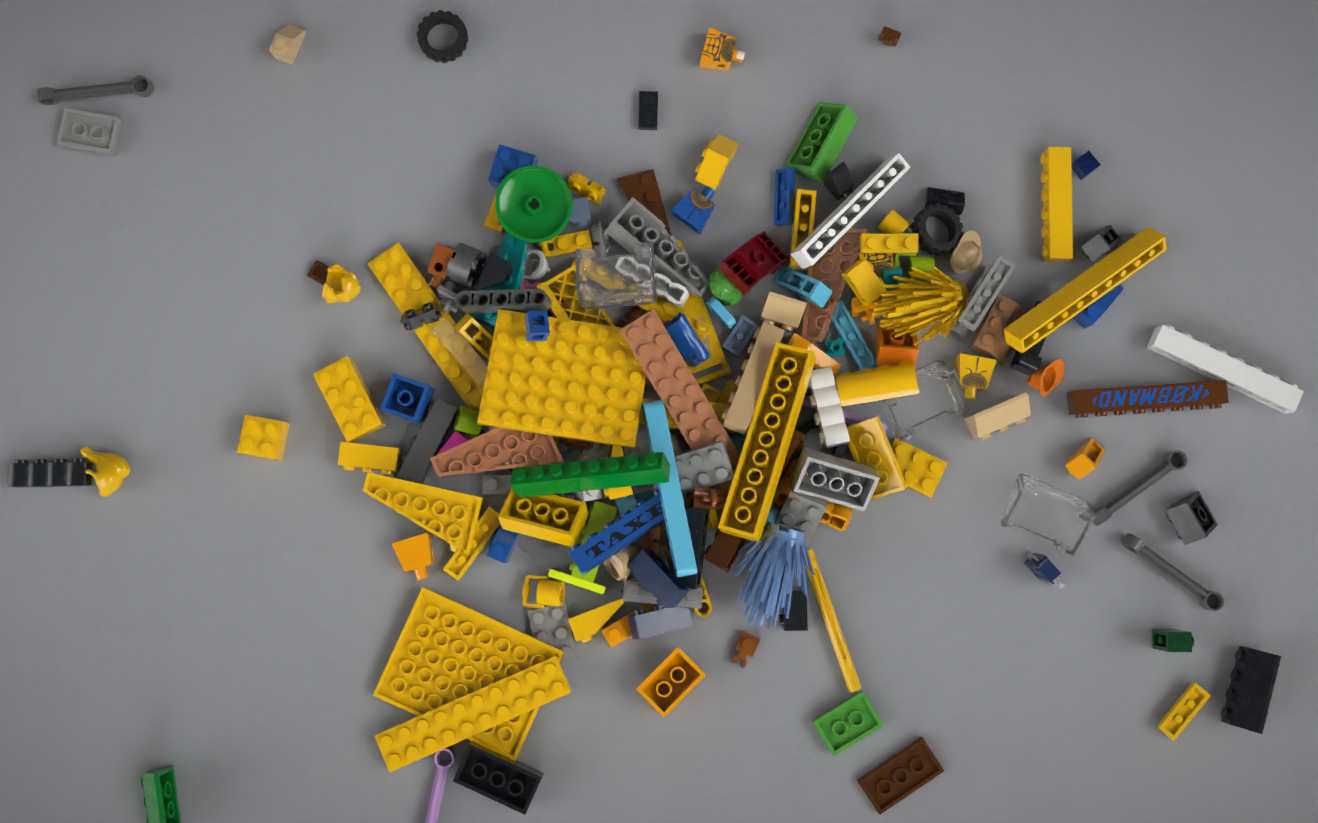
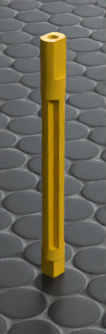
(832, 624)

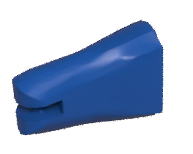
(686, 340)

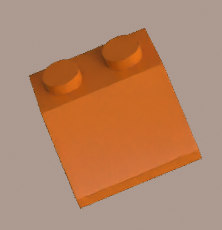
(894, 350)

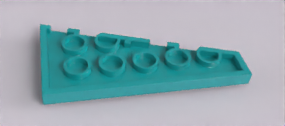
(515, 252)

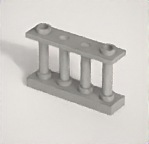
(983, 295)

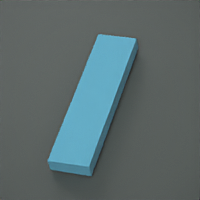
(852, 338)

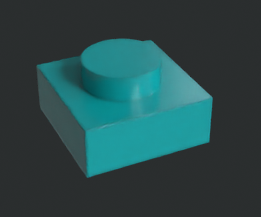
(888, 273)

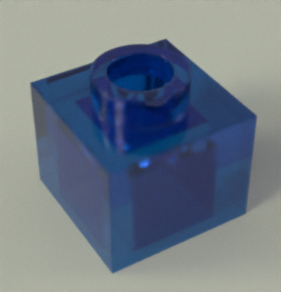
(1080, 167)

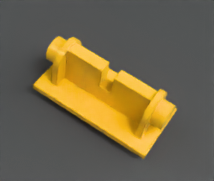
(579, 184)

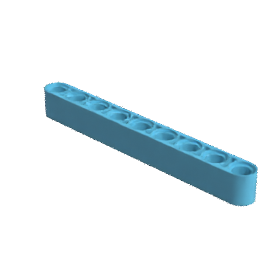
(670, 492)

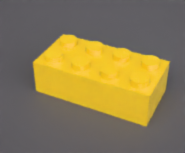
(349, 399)
(544, 517)

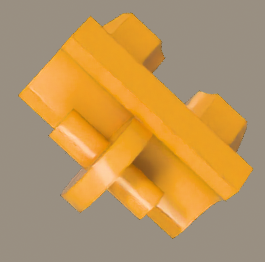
(859, 309)

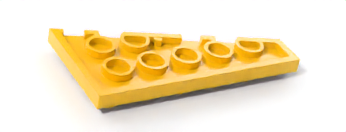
(438, 510)

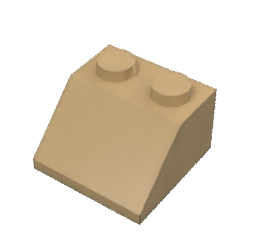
(783, 311)

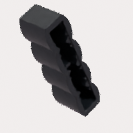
(49, 474)

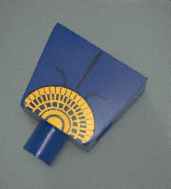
(695, 209)

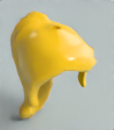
(110, 470)

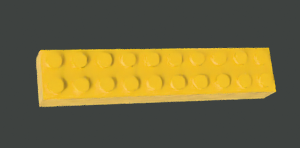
(767, 442)

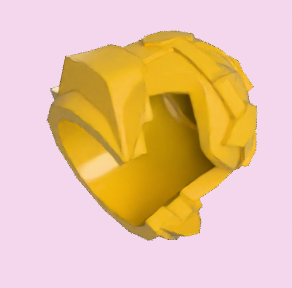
(340, 285)

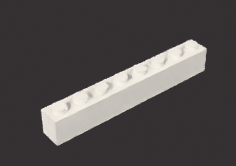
(850, 211)
(1219, 366)

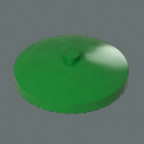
(533, 204)

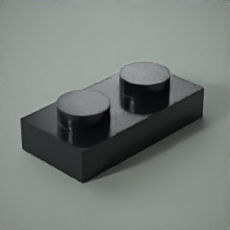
(648, 110)

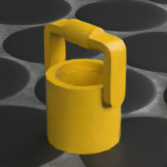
(894, 224)
(548, 592)

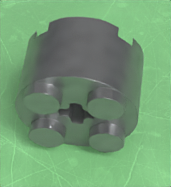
(465, 265)

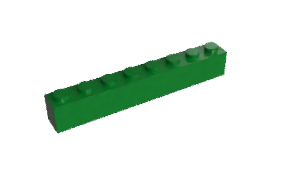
(590, 475)

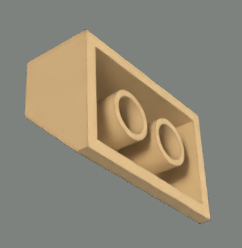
(999, 417)

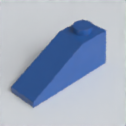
(1094, 311)
(503, 545)

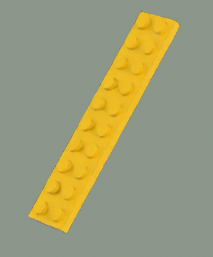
(411, 291)
(472, 713)

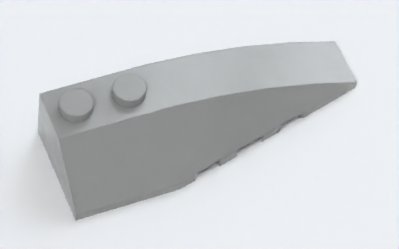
(638, 226)

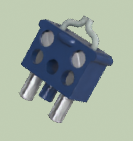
(1044, 569)

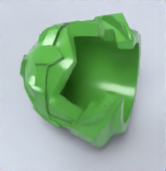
(723, 288)

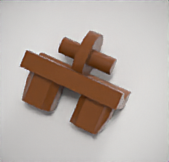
(709, 498)

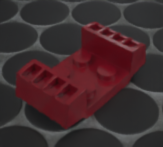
(753, 262)

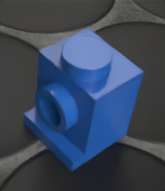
(541, 329)

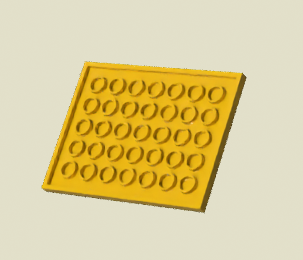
(570, 386)
(453, 652)

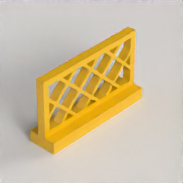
(556, 309)

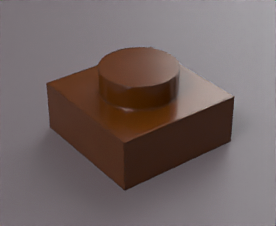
(889, 36)

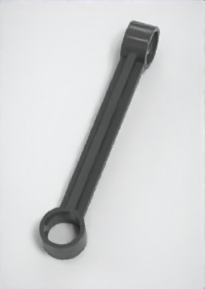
(52, 96)
(1105, 512)
(1137, 546)

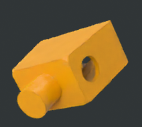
(415, 554)

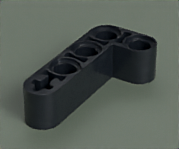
(1029, 360)

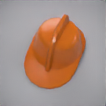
(1047, 377)

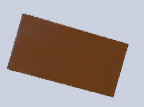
(900, 775)

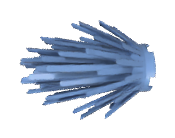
(777, 563)

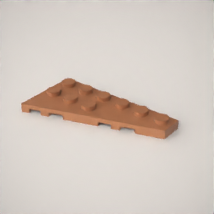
(828, 271)
(497, 451)

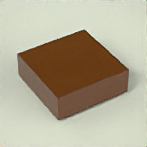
(318, 272)

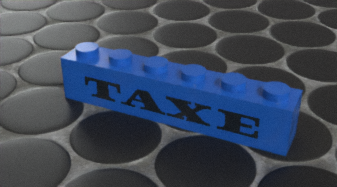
(617, 534)

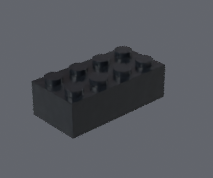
(498, 777)

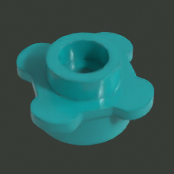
(831, 352)

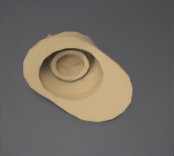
(967, 253)

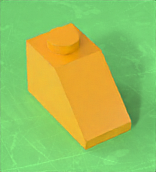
(1085, 459)

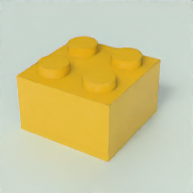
(263, 437)

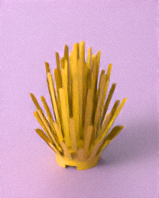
(923, 304)

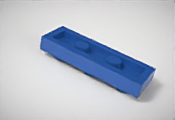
(784, 196)

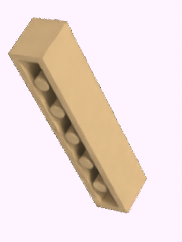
(750, 383)

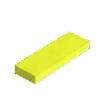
(576, 581)

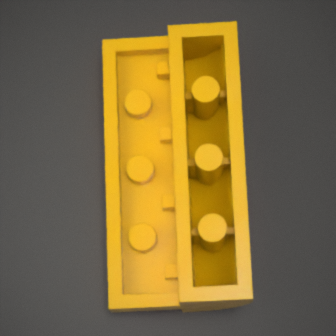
(877, 383)

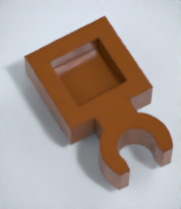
(746, 646)

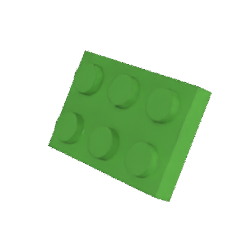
(847, 723)

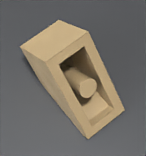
(287, 43)

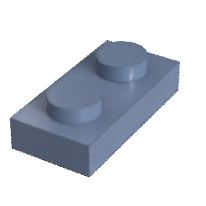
(739, 336)

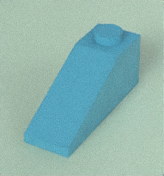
(803, 286)

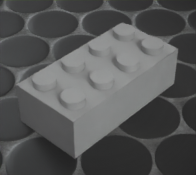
(834, 479)

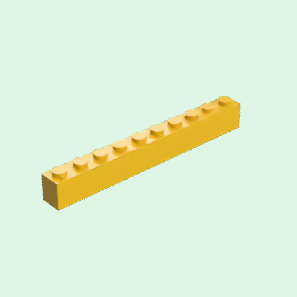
(1085, 289)

